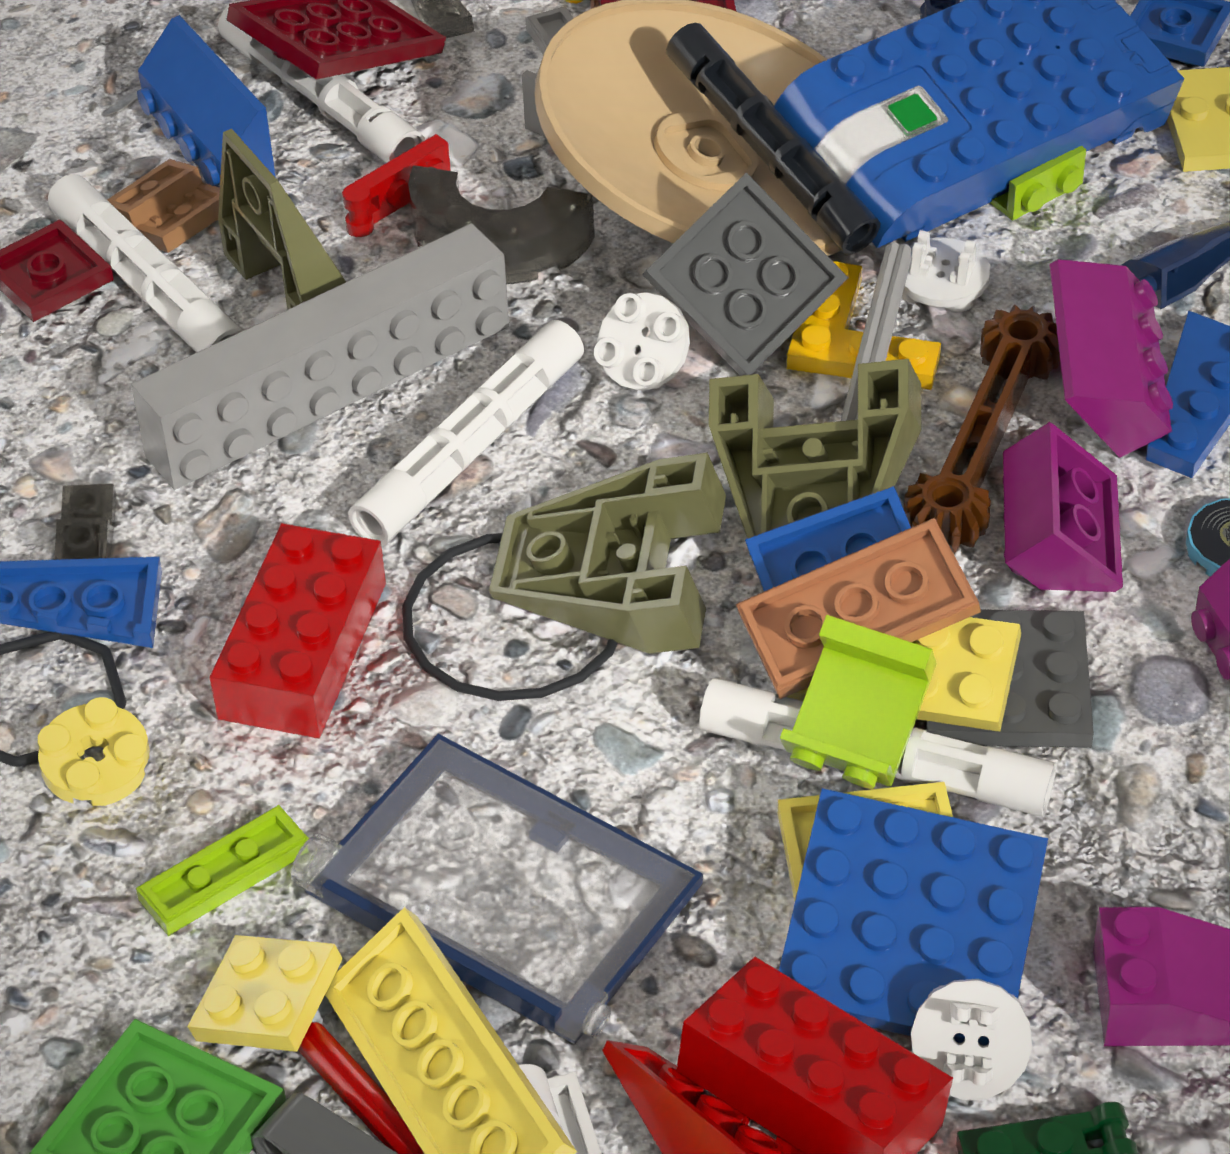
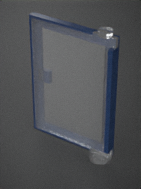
(507, 882)

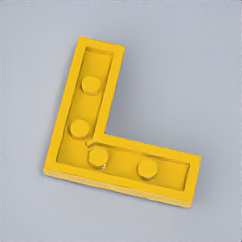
(831, 349)

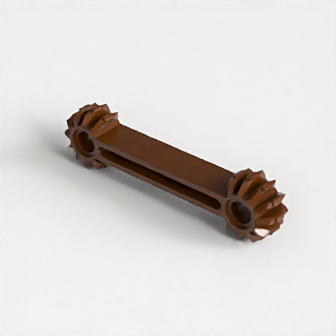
(1015, 349)

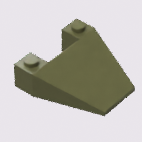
(266, 229)
(811, 468)
(604, 553)

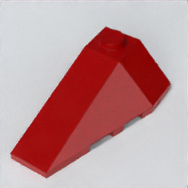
(679, 1113)

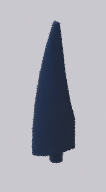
(1183, 263)

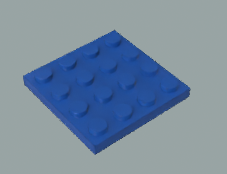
(908, 905)

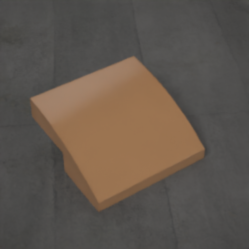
(169, 204)

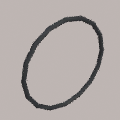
(472, 689)

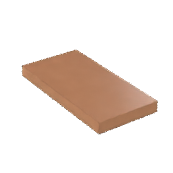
(893, 587)

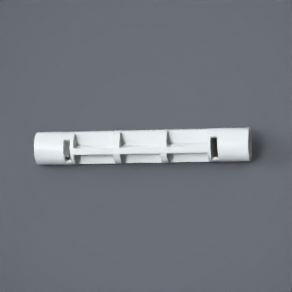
(336, 97)
(140, 263)
(466, 433)
(965, 767)

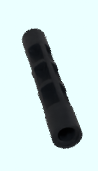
(773, 139)

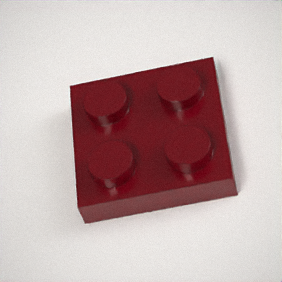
(50, 270)

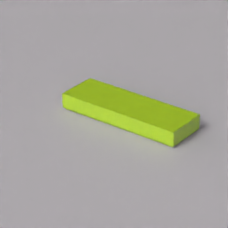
(222, 870)

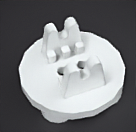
(946, 273)
(624, 334)
(974, 1010)

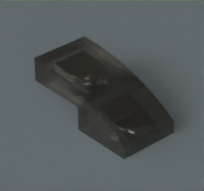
(445, 16)

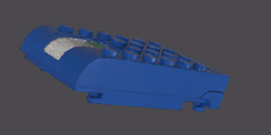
(975, 99)

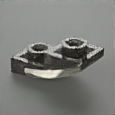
(86, 522)

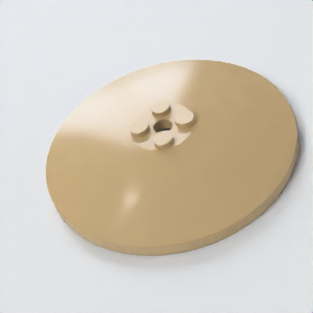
(641, 128)

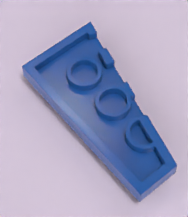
(1199, 396)
(84, 597)

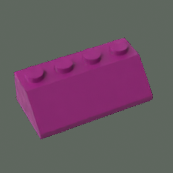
(1111, 352)

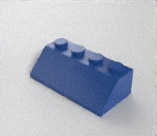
(199, 99)

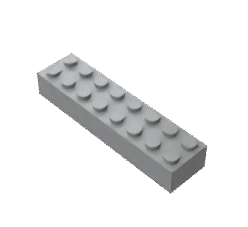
(321, 355)

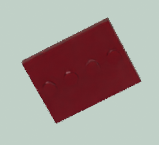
(336, 35)

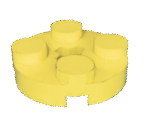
(88, 726)

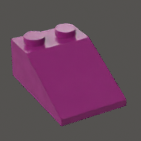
(1161, 978)

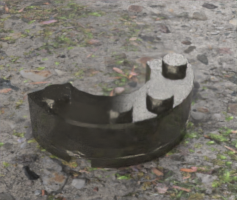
(532, 237)

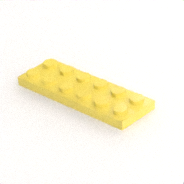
(438, 1049)

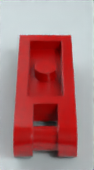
(388, 186)

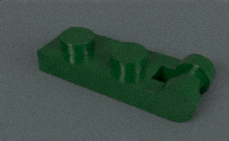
(1054, 1134)

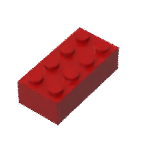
(298, 631)
(810, 1068)

